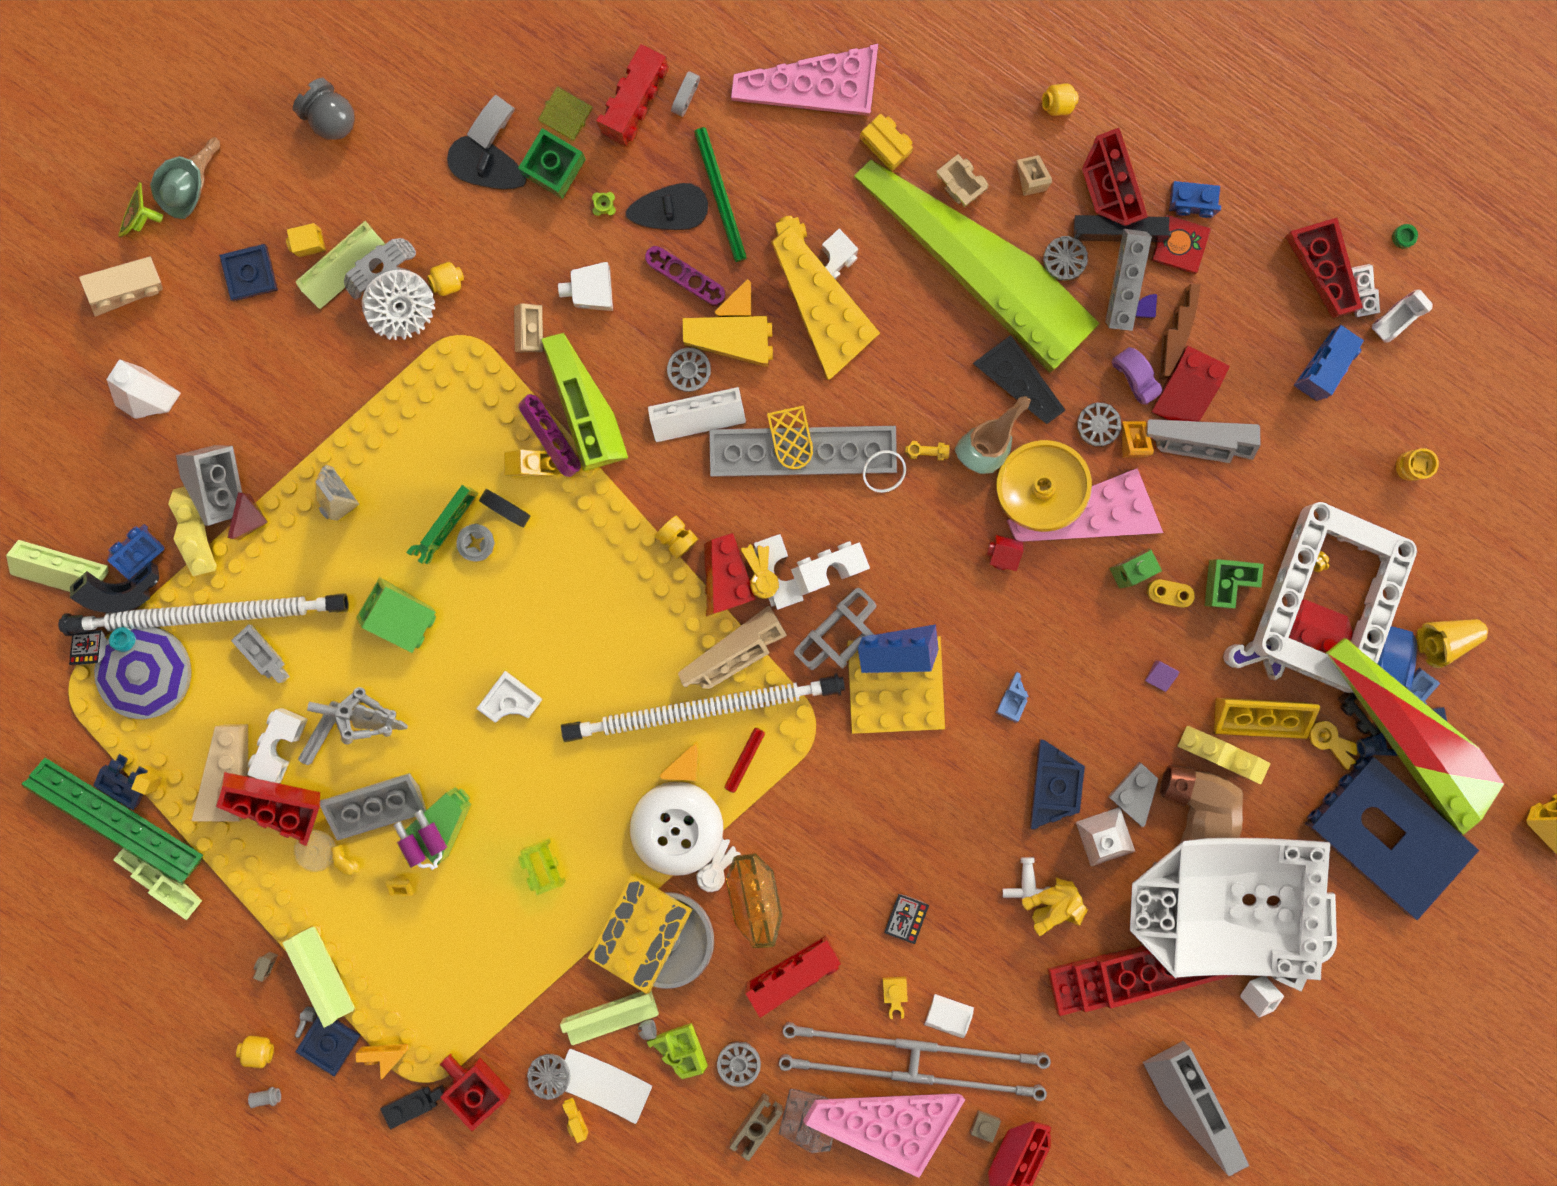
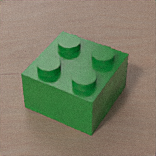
(552, 163)

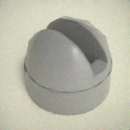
(648, 1030)

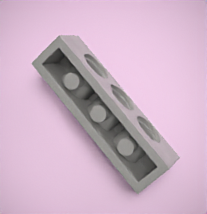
(1128, 279)

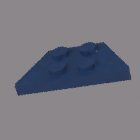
(1056, 786)

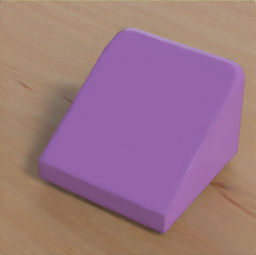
(1161, 675)

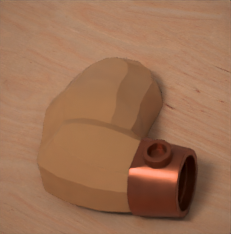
(1212, 802)

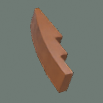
(1176, 338)

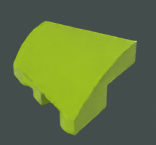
(681, 1051)

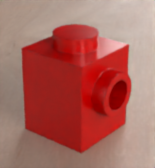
(1005, 553)

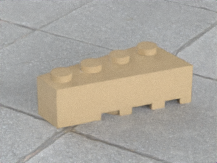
(226, 754)

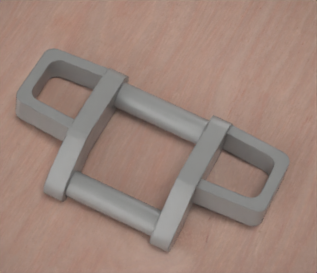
(828, 623)

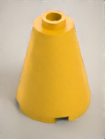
(1449, 640)

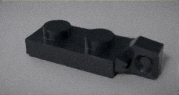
(411, 1105)

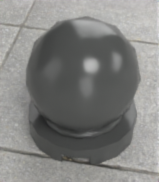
(326, 111)

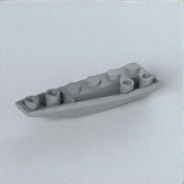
(1195, 1104)

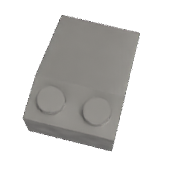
(211, 481)

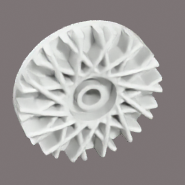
(397, 304)

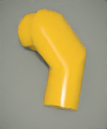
(342, 863)

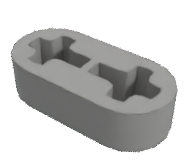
(685, 94)

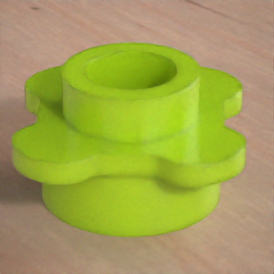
(608, 198)

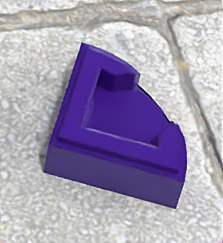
(1147, 307)

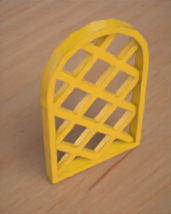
(786, 453)

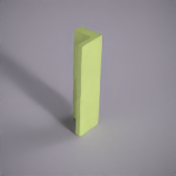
(327, 276)
(50, 566)
(318, 976)
(609, 1017)

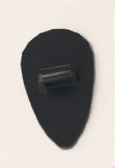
(483, 165)
(670, 208)

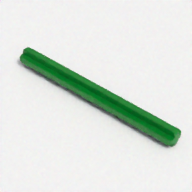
(720, 194)

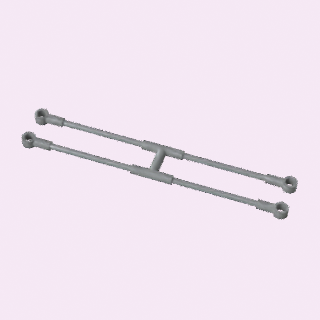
(912, 1075)

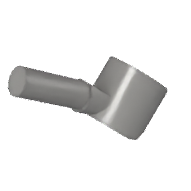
(308, 1014)

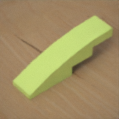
(164, 889)

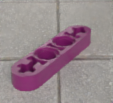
(683, 279)
(532, 406)

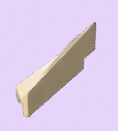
(735, 651)

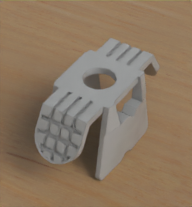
(390, 254)

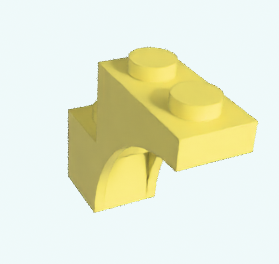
(191, 533)
(1224, 754)

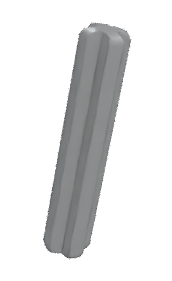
(318, 737)

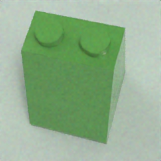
(396, 616)
(448, 816)

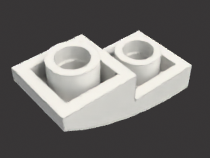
(1368, 294)

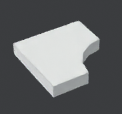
(509, 697)

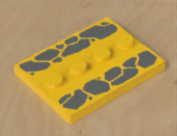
(640, 934)

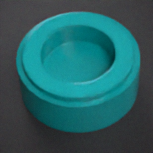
(122, 639)

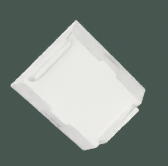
(949, 1016)

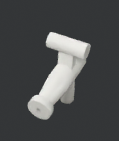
(1028, 882)

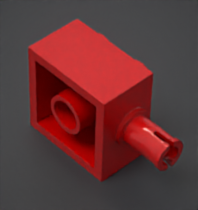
(473, 1091)

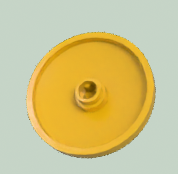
(1044, 486)

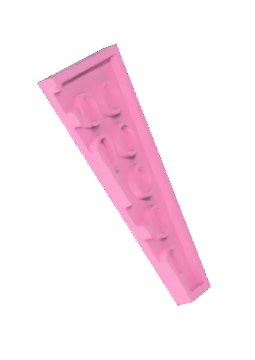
(819, 83)
(1114, 509)

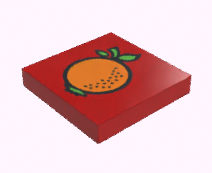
(1184, 247)

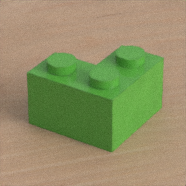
(1224, 579)

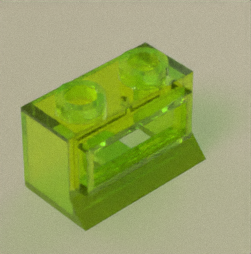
(550, 864)

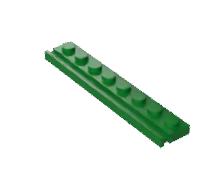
(113, 821)

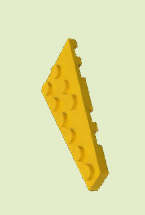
(828, 312)

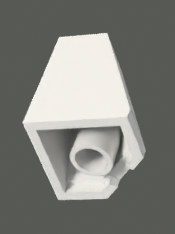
(140, 391)

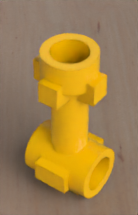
(916, 449)

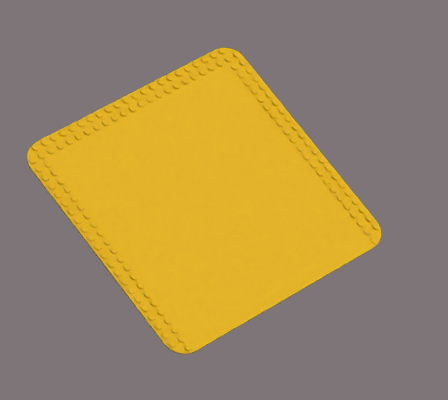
(568, 606)

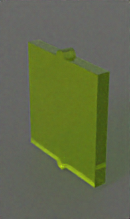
(565, 113)

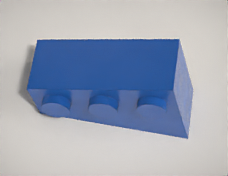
(1329, 363)

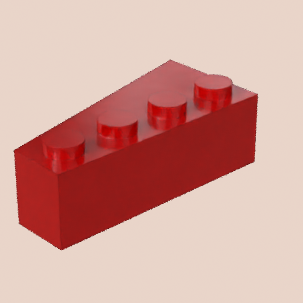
(271, 804)

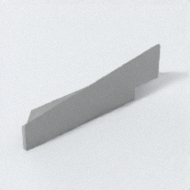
(1205, 439)

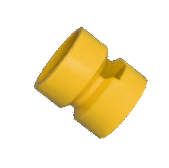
(1417, 464)
(676, 536)

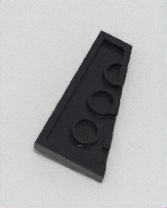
(1015, 374)

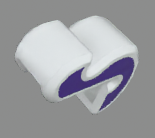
(1402, 315)
(1238, 657)

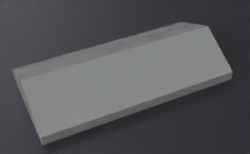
(373, 806)

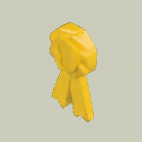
(764, 582)
(1325, 736)

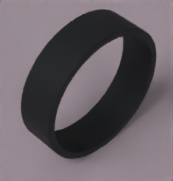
(504, 508)

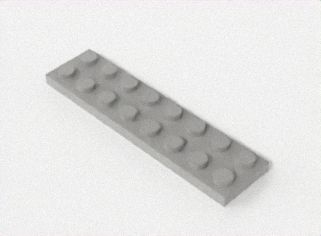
(834, 451)

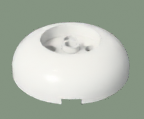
(677, 800)

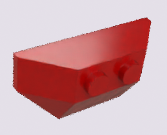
(1113, 180)
(1319, 627)
(1021, 1155)

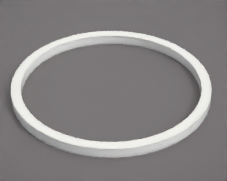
(897, 484)

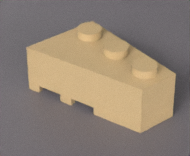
(121, 285)

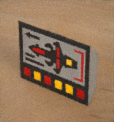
(87, 647)
(906, 918)

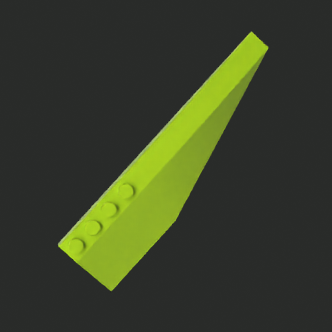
(989, 268)

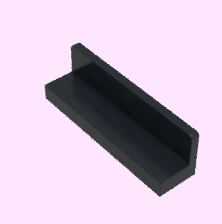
(1103, 229)

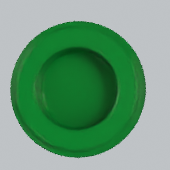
(1405, 236)

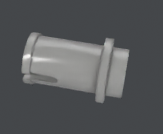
(271, 1096)

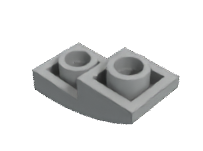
(490, 120)

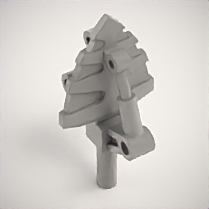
(380, 720)

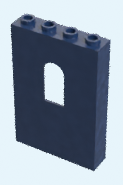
(1420, 862)

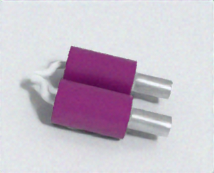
(410, 846)

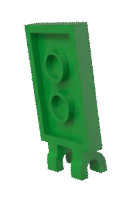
(444, 524)

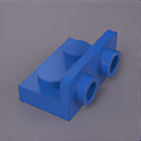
(1195, 199)
(134, 551)

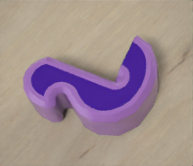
(1138, 374)

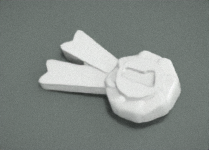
(712, 876)

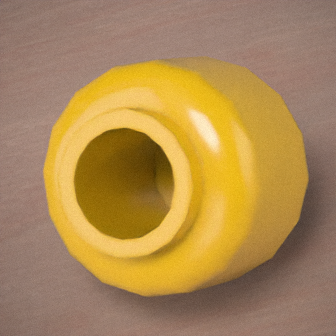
(1060, 99)
(445, 279)
(255, 1052)

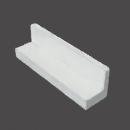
(696, 414)

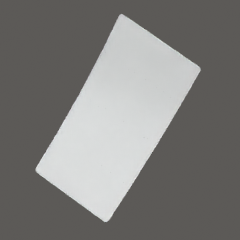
(606, 1085)

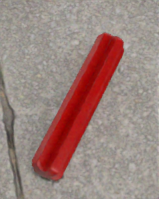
(744, 760)

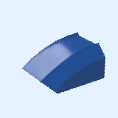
(1399, 655)

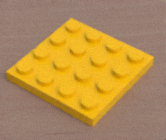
(896, 698)

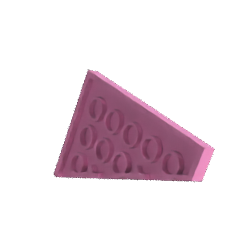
(892, 1128)

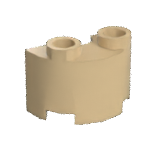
(960, 181)

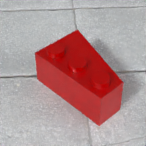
(725, 575)

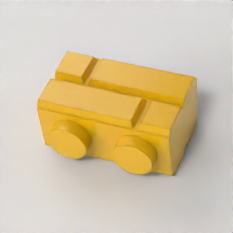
(886, 142)

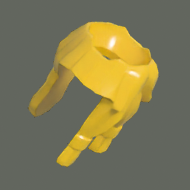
(1062, 902)

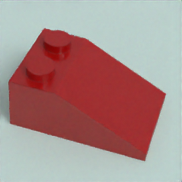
(1190, 386)

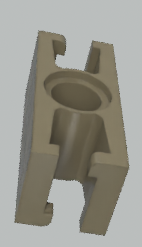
(756, 1117)

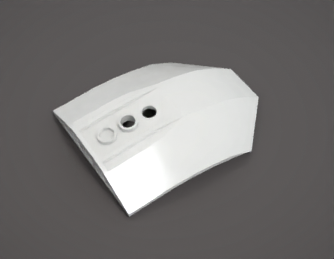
(1195, 918)

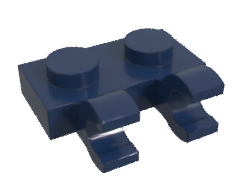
(117, 785)

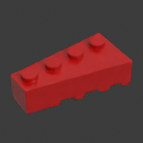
(633, 95)
(1327, 264)
(792, 976)

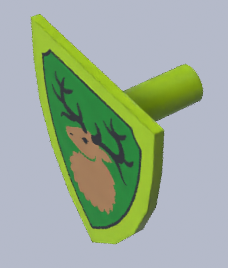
(137, 214)

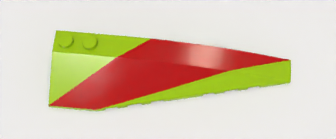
(1437, 755)

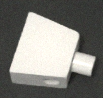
(589, 287)

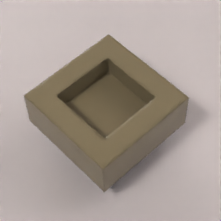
(264, 966)
(985, 1126)

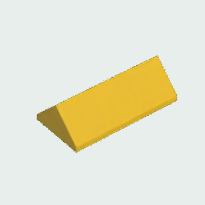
(1264, 718)

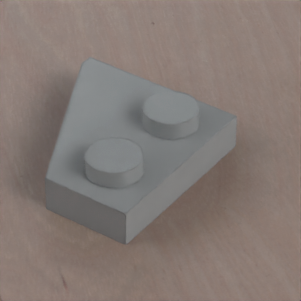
(1136, 793)

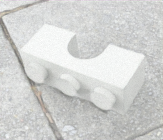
(840, 252)
(812, 574)
(788, 590)
(267, 763)

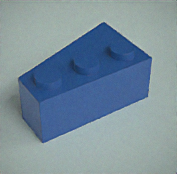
(899, 651)

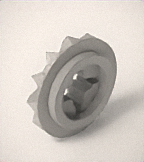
(465, 539)

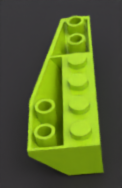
(585, 408)

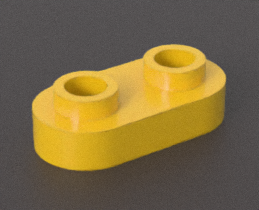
(1171, 593)

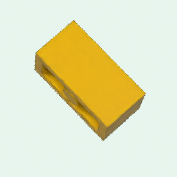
(146, 783)

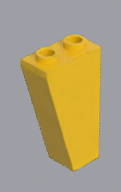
(731, 337)

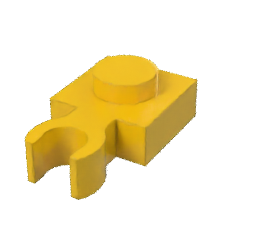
(895, 992)
(576, 1124)

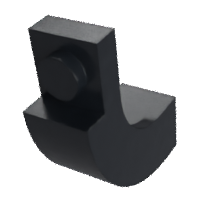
(118, 597)

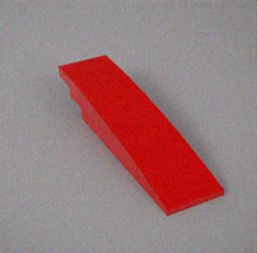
(1115, 981)

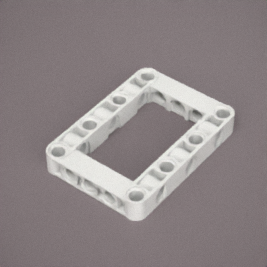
(1294, 578)

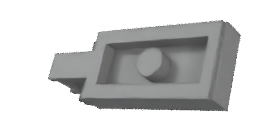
(260, 654)

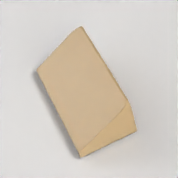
(528, 328)

